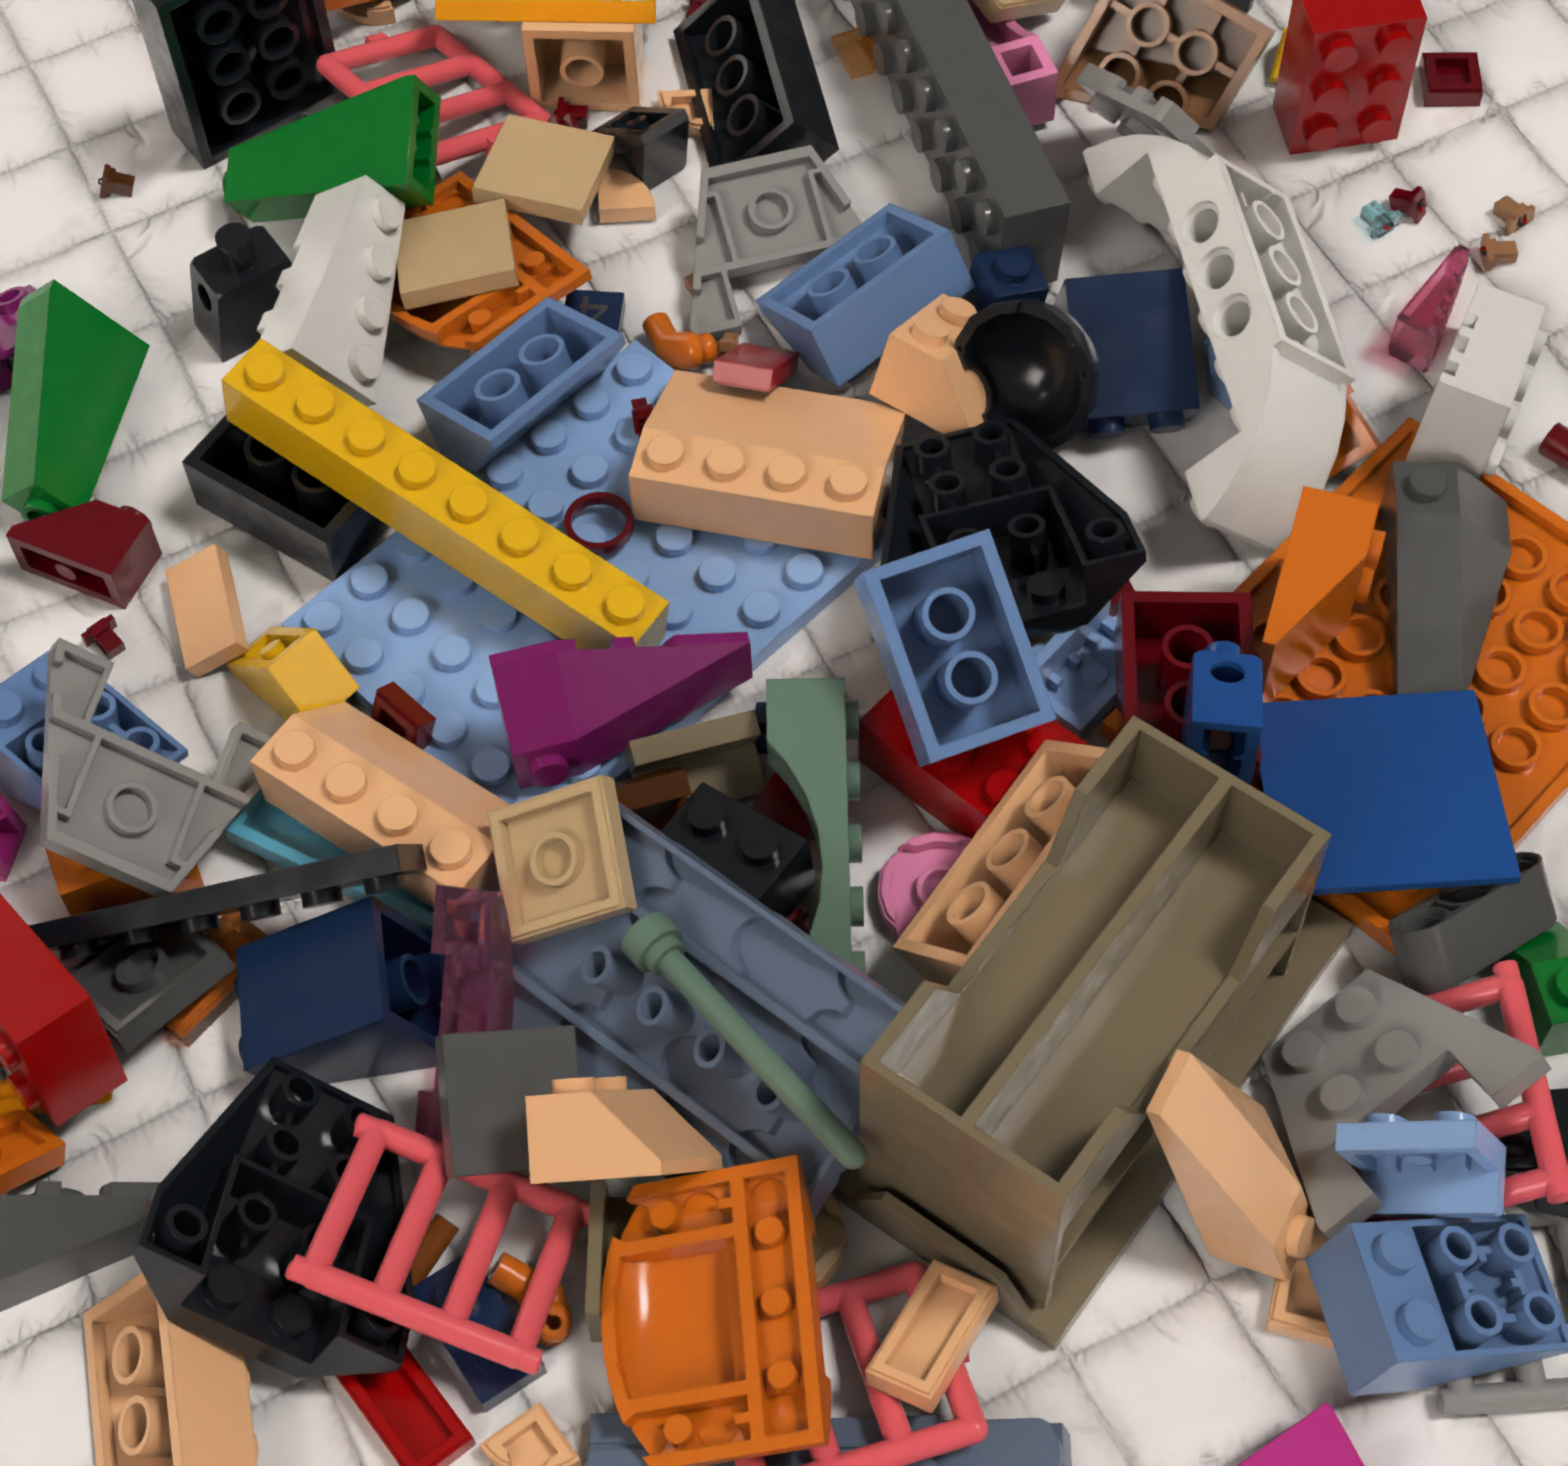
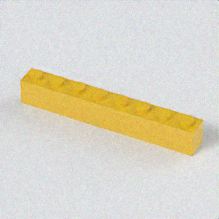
(438, 504)

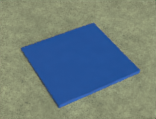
(1397, 787)

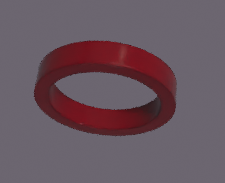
(600, 498)

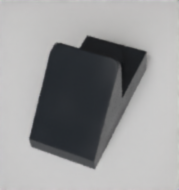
(650, 141)

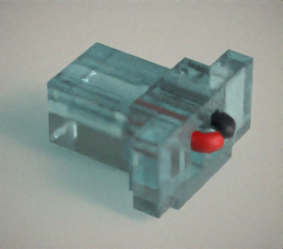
(1379, 219)

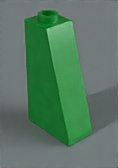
(376, 134)
(65, 399)

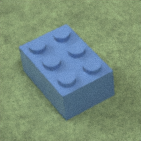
(954, 647)

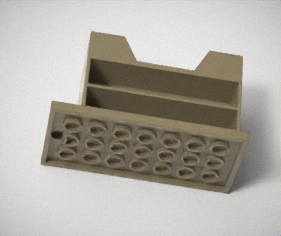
(1019, 1093)

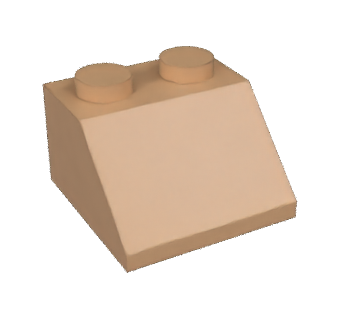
(584, 64)
(924, 373)
(607, 1132)

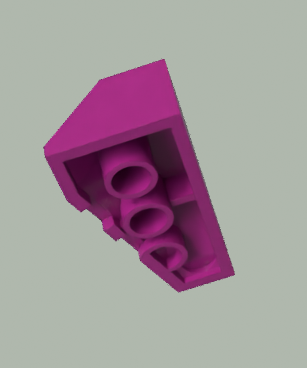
(581, 707)

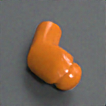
(679, 349)
(513, 1278)

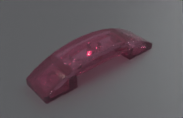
(478, 975)

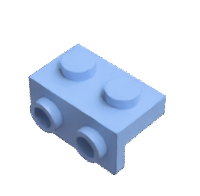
(1081, 672)
(1427, 1166)

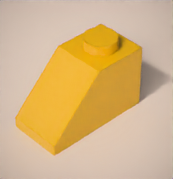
(293, 671)

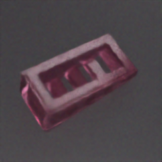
(1425, 317)

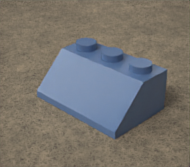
(863, 289)
(516, 382)

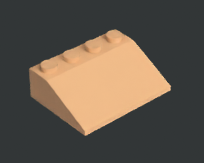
(767, 464)

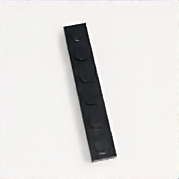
(253, 897)

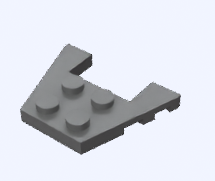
(1138, 109)
(760, 219)
(121, 802)
(1371, 1055)

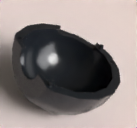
(1032, 366)

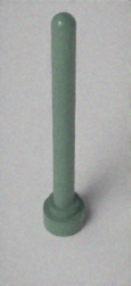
(657, 947)

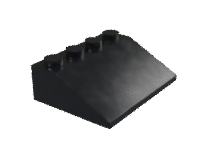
(234, 66)

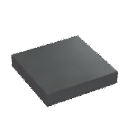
(150, 983)
(485, 1090)

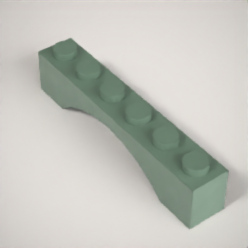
(809, 753)

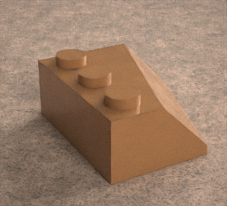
(1174, 48)

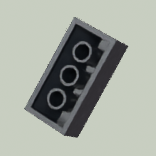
(759, 80)

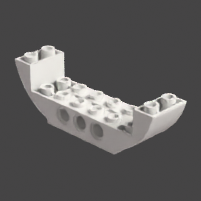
(1263, 320)

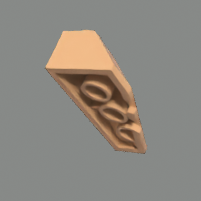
(1231, 1169)

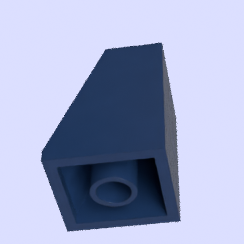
(1142, 349)
(341, 995)

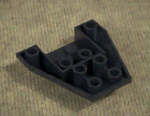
(1052, 527)
(251, 1202)

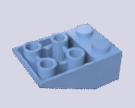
(24, 726)
(1435, 1300)

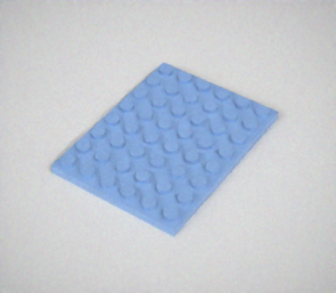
(432, 628)

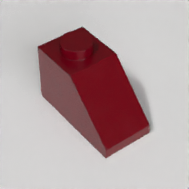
(89, 549)

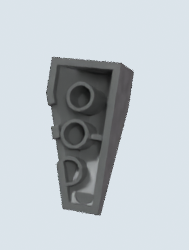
(1442, 572)
(65, 1235)

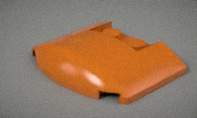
(477, 319)
(717, 1317)

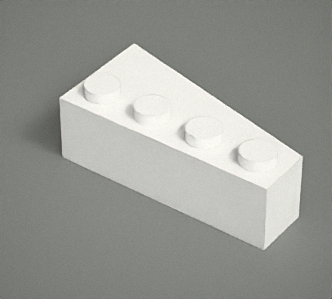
(340, 287)
(1481, 382)

